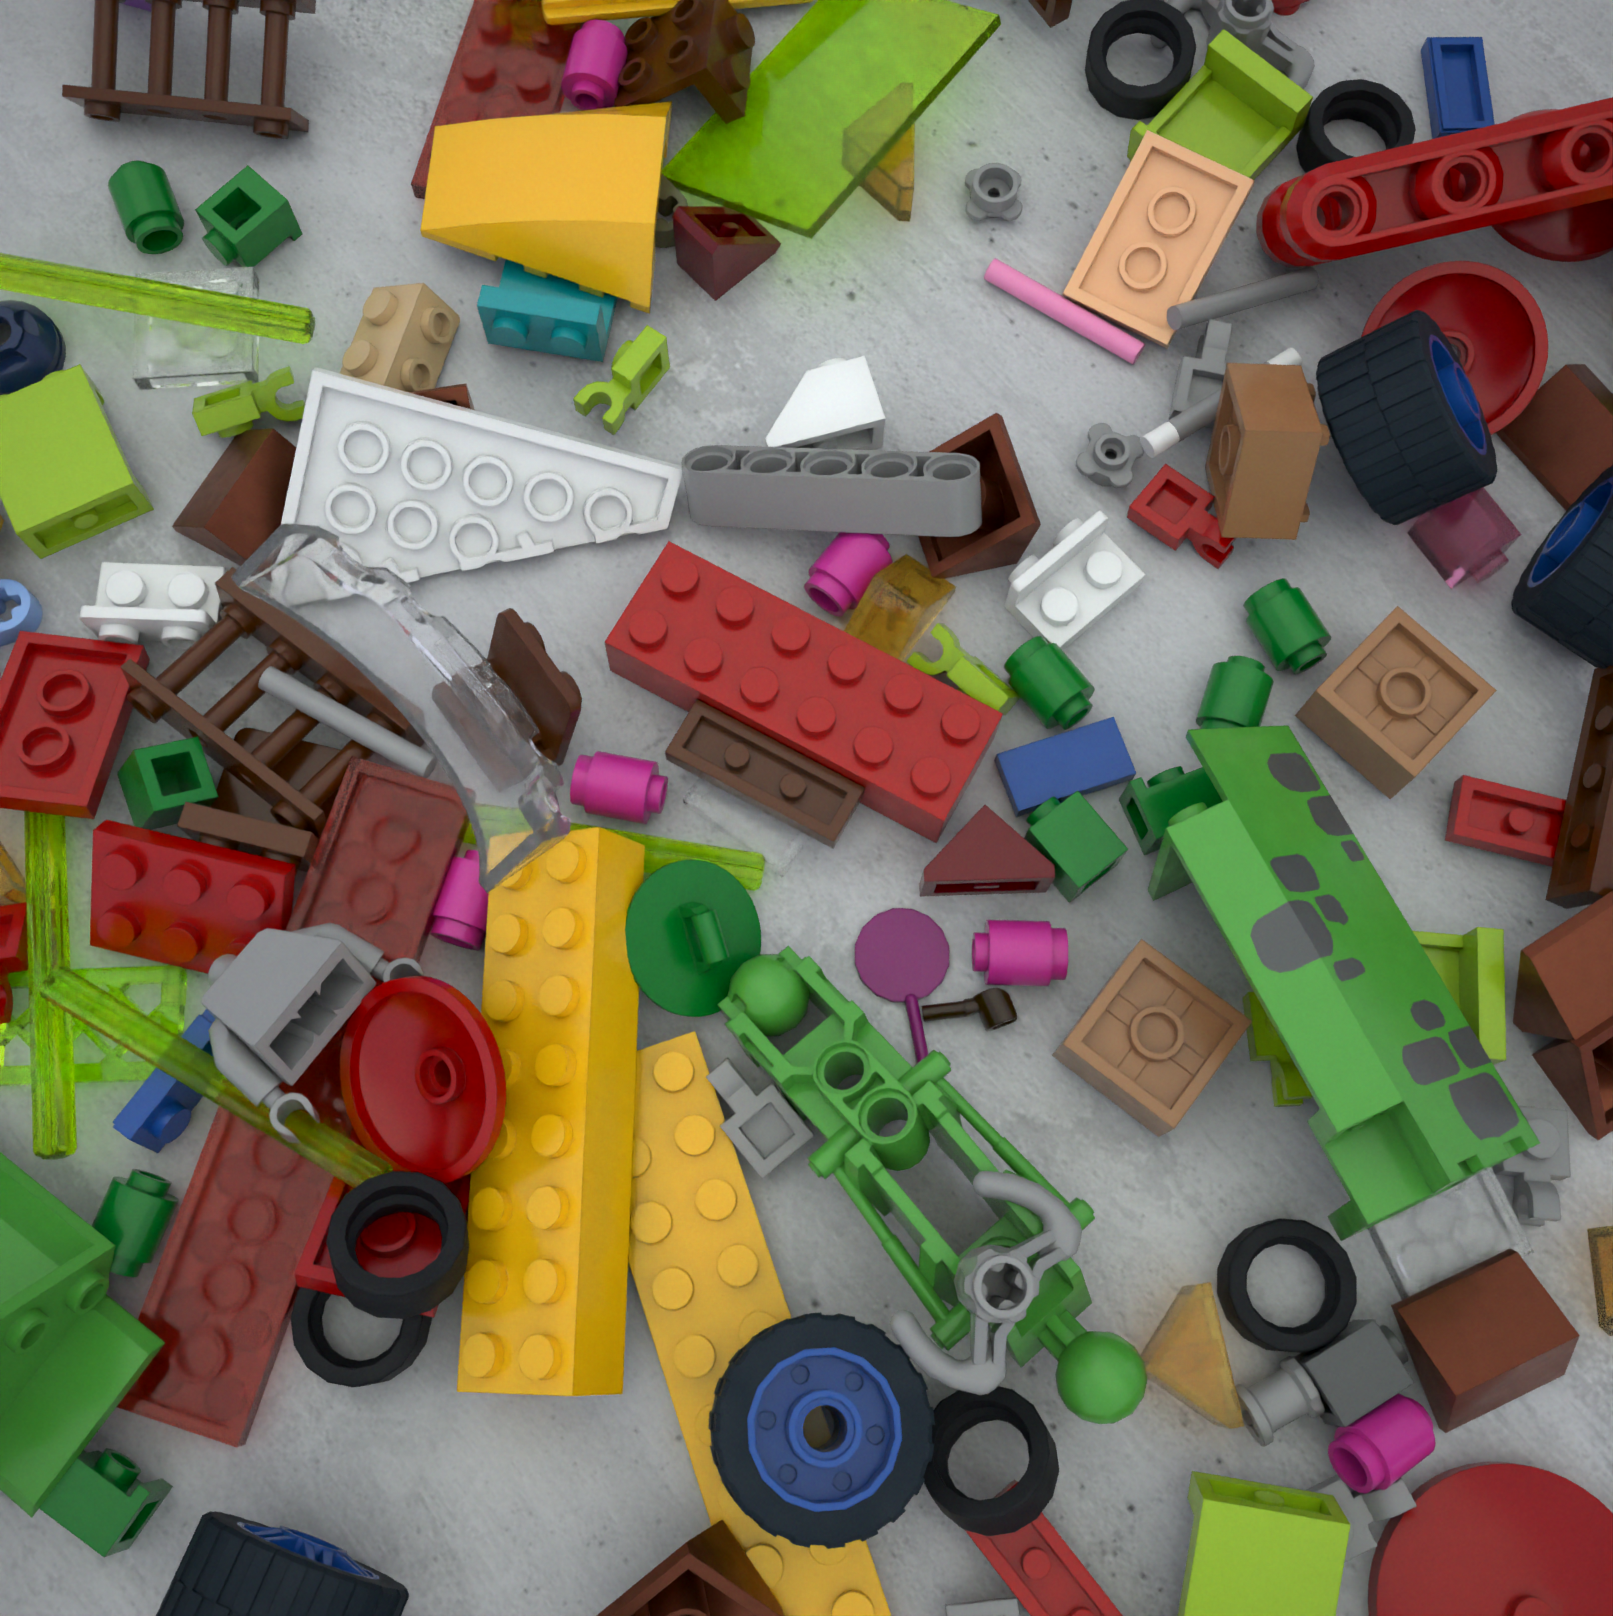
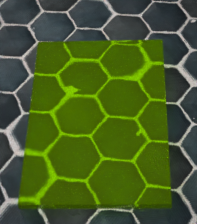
(829, 107)

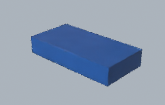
(1456, 85)
(1062, 764)

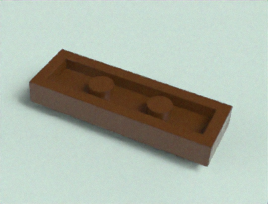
(764, 773)

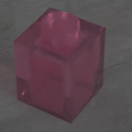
(1465, 538)

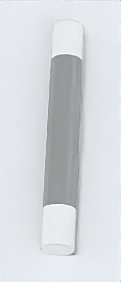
(1198, 415)

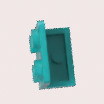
(545, 315)

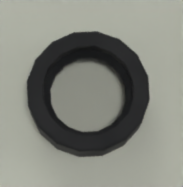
(1143, 17)
(1357, 101)
(385, 1196)
(1335, 1267)
(334, 1368)
(1034, 1489)

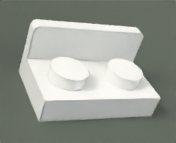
(1072, 582)
(154, 603)

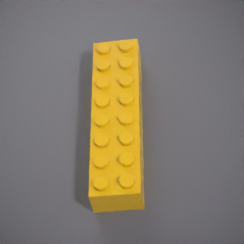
(557, 1186)

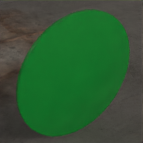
(690, 935)

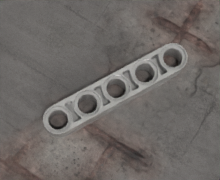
(834, 490)

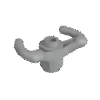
(1252, 26)
(995, 1287)

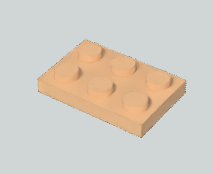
(1157, 237)

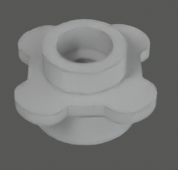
(994, 179)
(1107, 471)

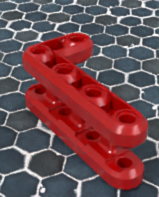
(1441, 187)

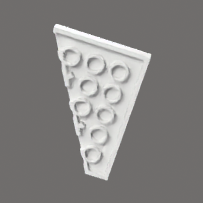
(457, 487)

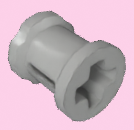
(1278, 1401)

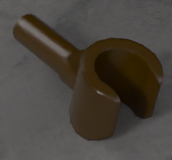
(992, 1005)

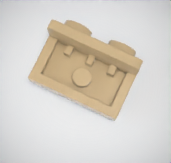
(402, 338)

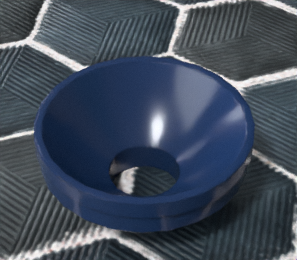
(32, 348)

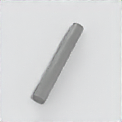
(1242, 298)
(347, 722)

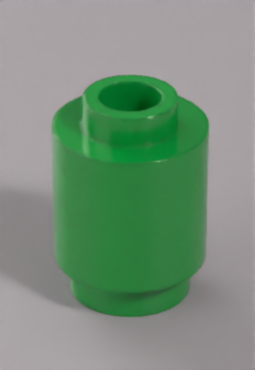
(147, 207)
(1287, 626)
(1049, 683)
(1235, 694)
(135, 1219)

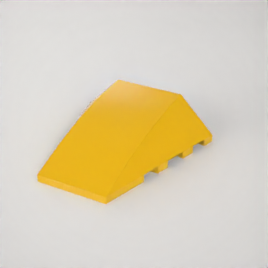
(555, 194)

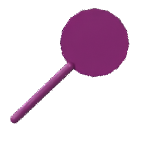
(903, 960)

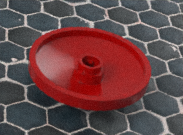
(1495, 1546)

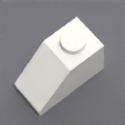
(832, 409)

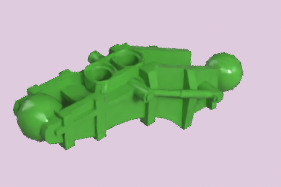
(769, 995)

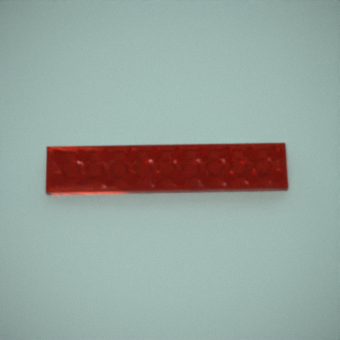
(252, 1202)

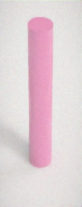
(1064, 311)

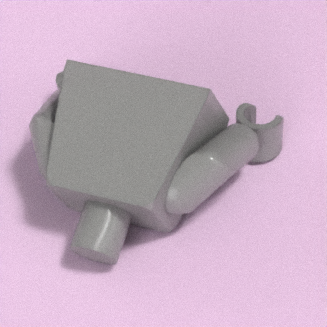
(284, 1005)

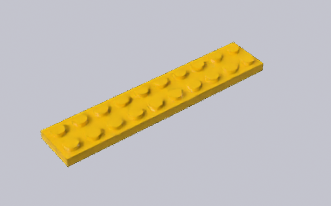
(705, 1296)

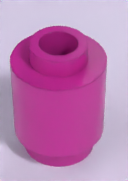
(594, 65)
(846, 570)
(618, 786)
(462, 905)
(1020, 953)
(1382, 1444)

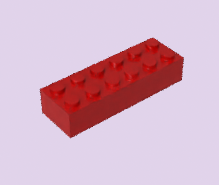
(804, 685)

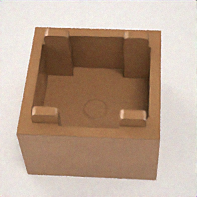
(1263, 451)
(1395, 702)
(1152, 1039)

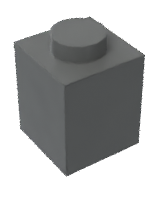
(1357, 1371)

